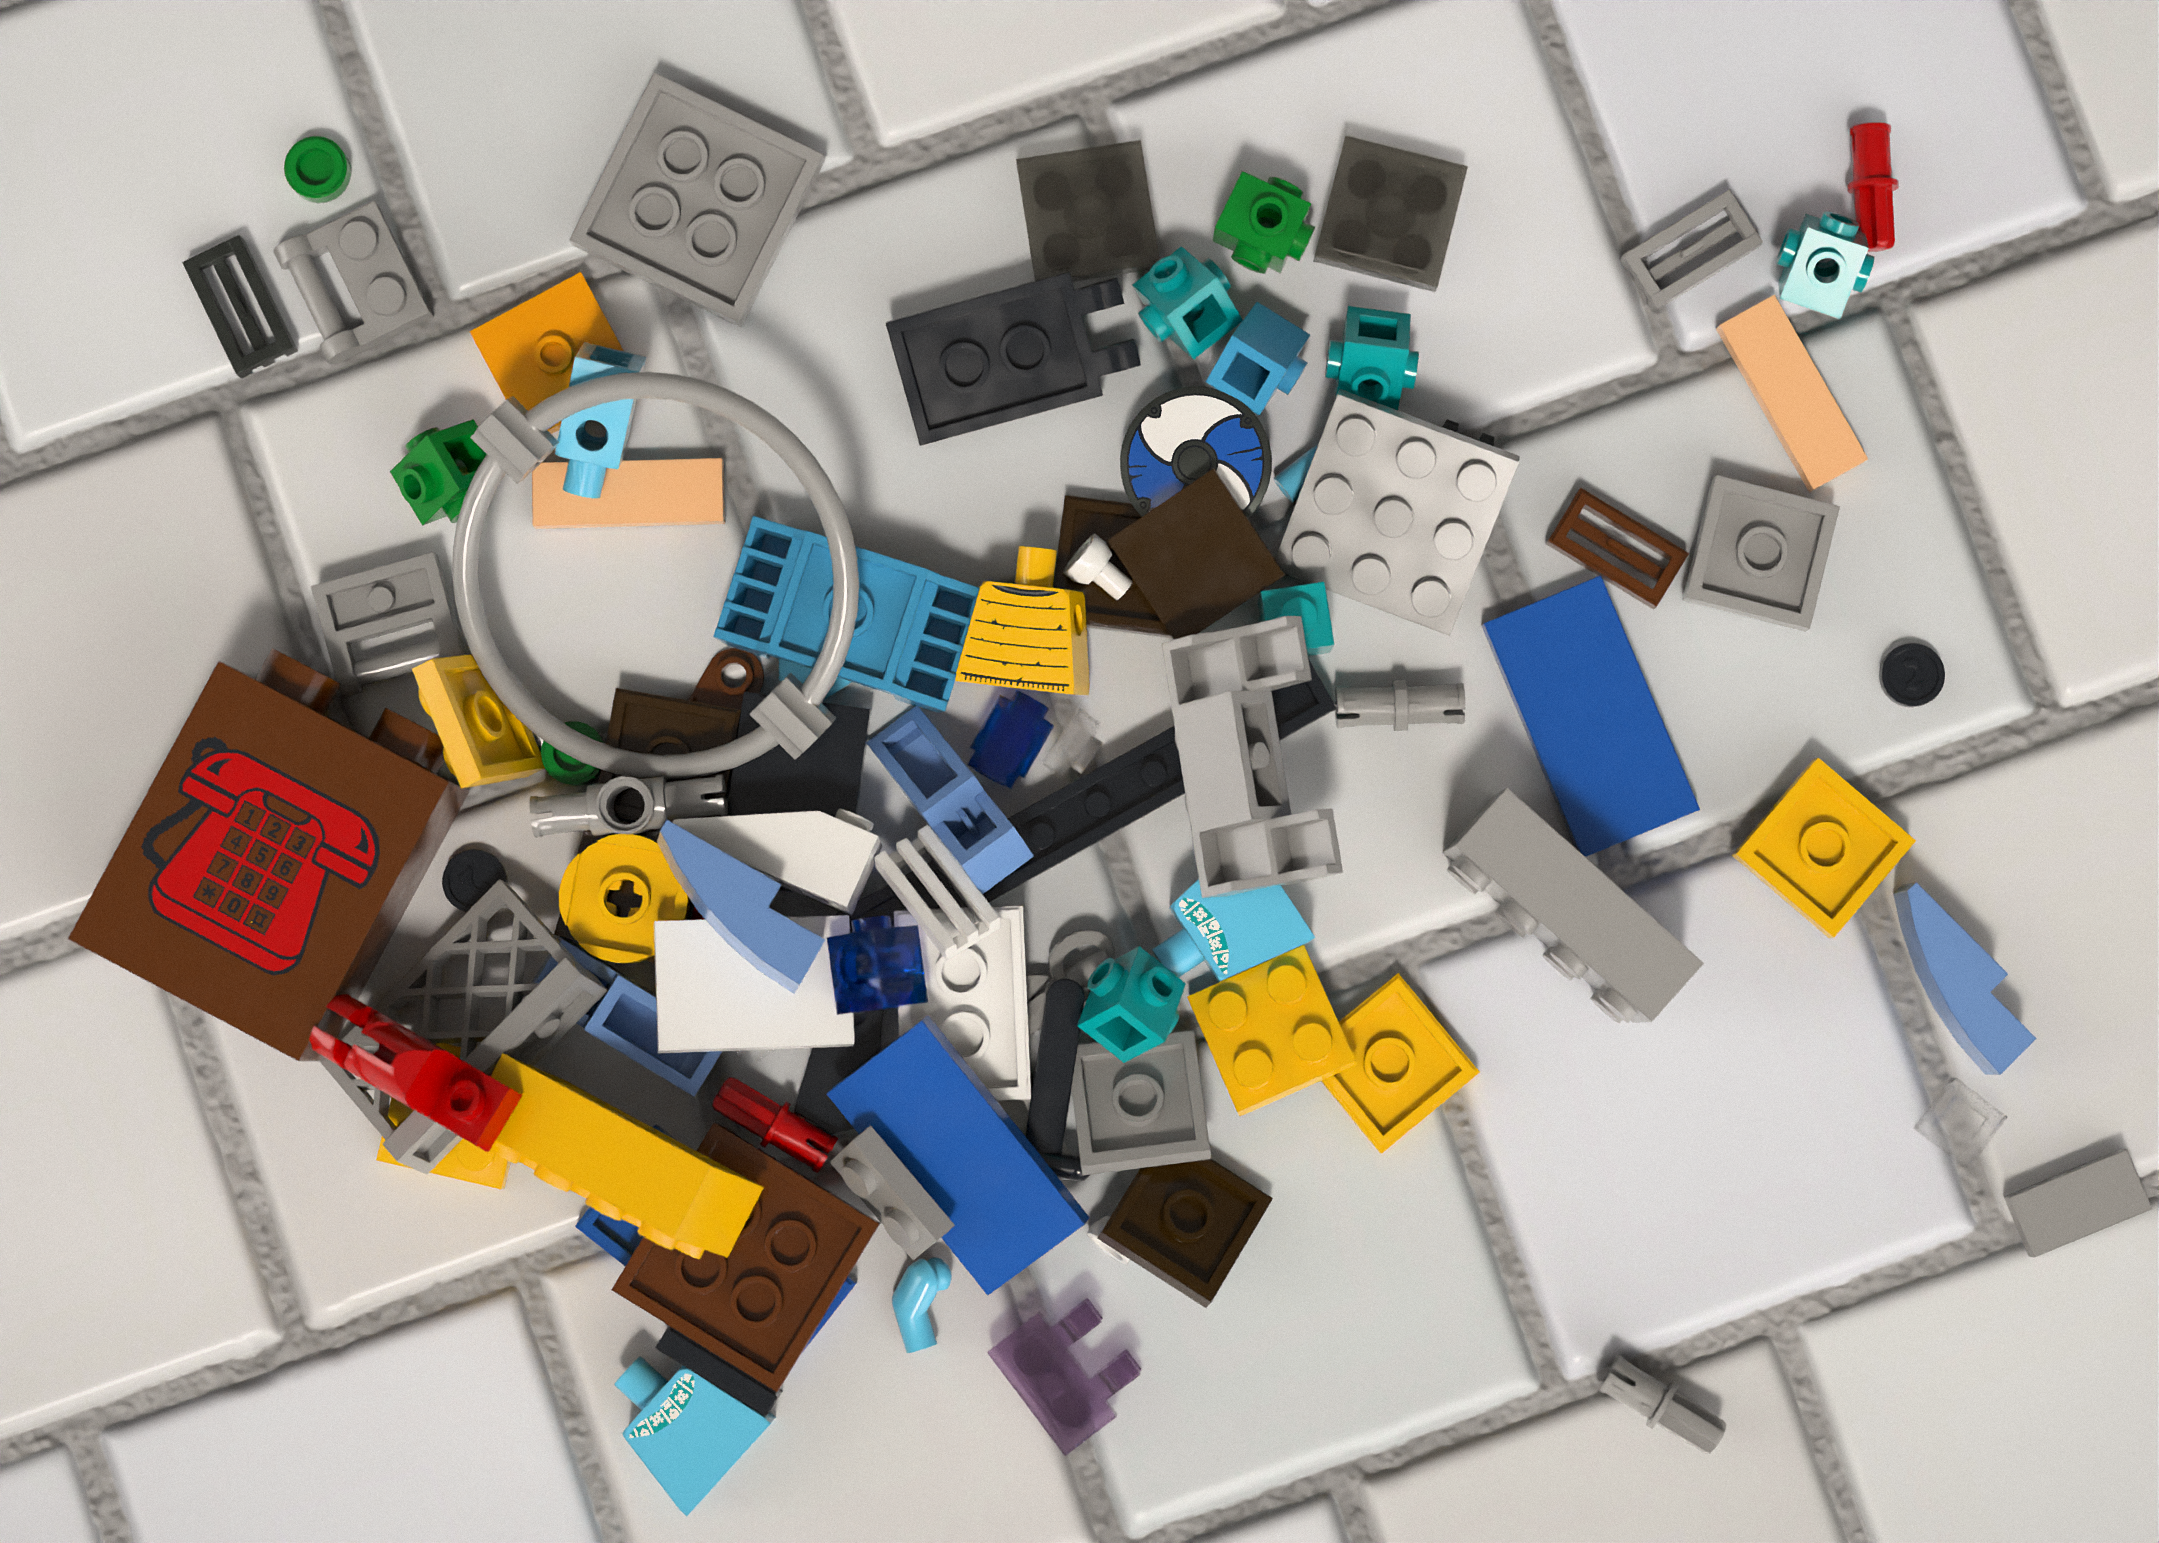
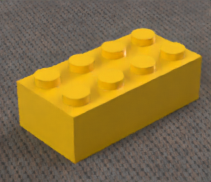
(622, 1164)

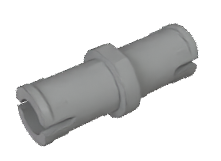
(1400, 705)

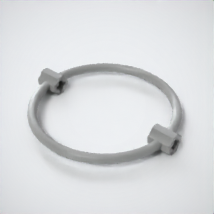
(520, 442)

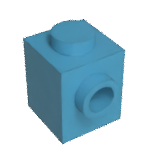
(1260, 359)

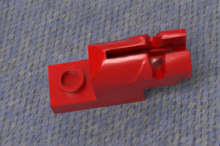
(420, 1074)

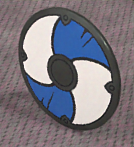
(1188, 436)

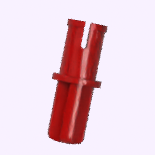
(1873, 184)
(773, 1123)

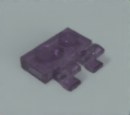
(1054, 1382)

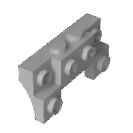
(1235, 760)

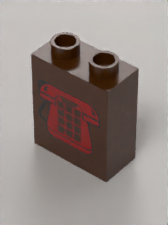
(272, 854)

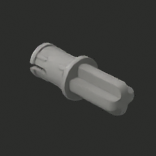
(1663, 1405)

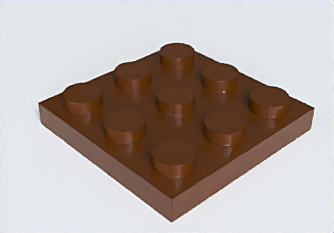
(777, 1279)

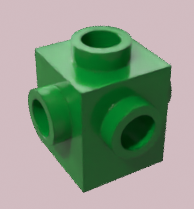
(1260, 202)
(439, 471)

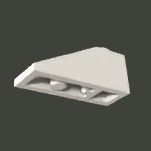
(800, 850)

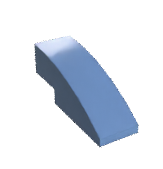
(950, 799)
(737, 907)
(1960, 982)
(628, 1023)

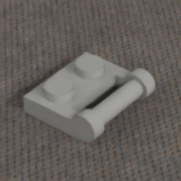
(372, 273)
(380, 604)

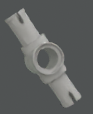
(595, 807)

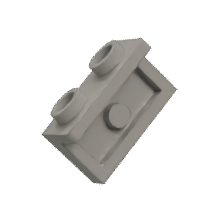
(891, 1193)

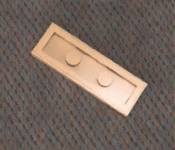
(1791, 393)
(633, 495)

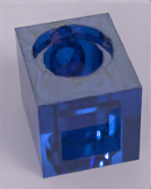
(877, 966)

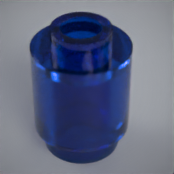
(1010, 739)

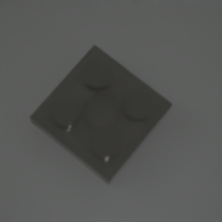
(1088, 212)
(1390, 213)

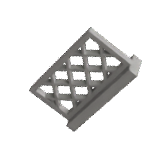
(525, 1033)

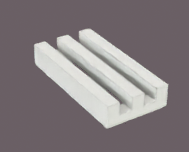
(910, 854)

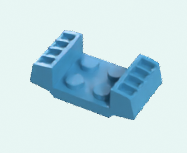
(905, 626)

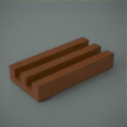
(1599, 566)

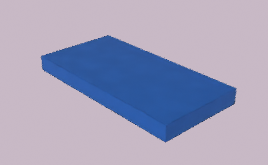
(1590, 717)
(962, 1153)

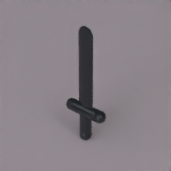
(1055, 1076)

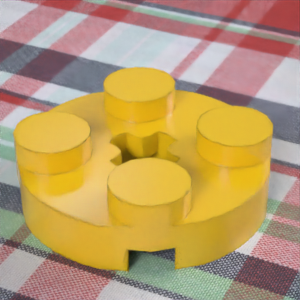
(604, 868)

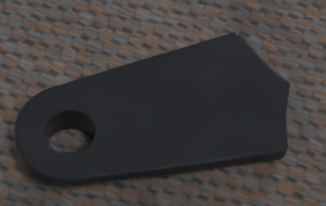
(830, 1066)

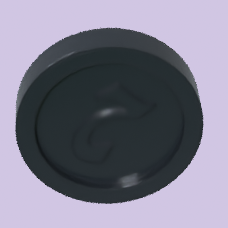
(1911, 675)
(470, 877)

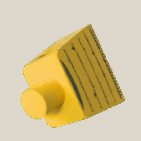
(1028, 631)

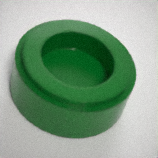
(317, 169)
(565, 768)

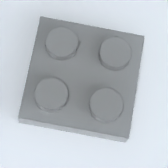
(1761, 553)
(1141, 1108)

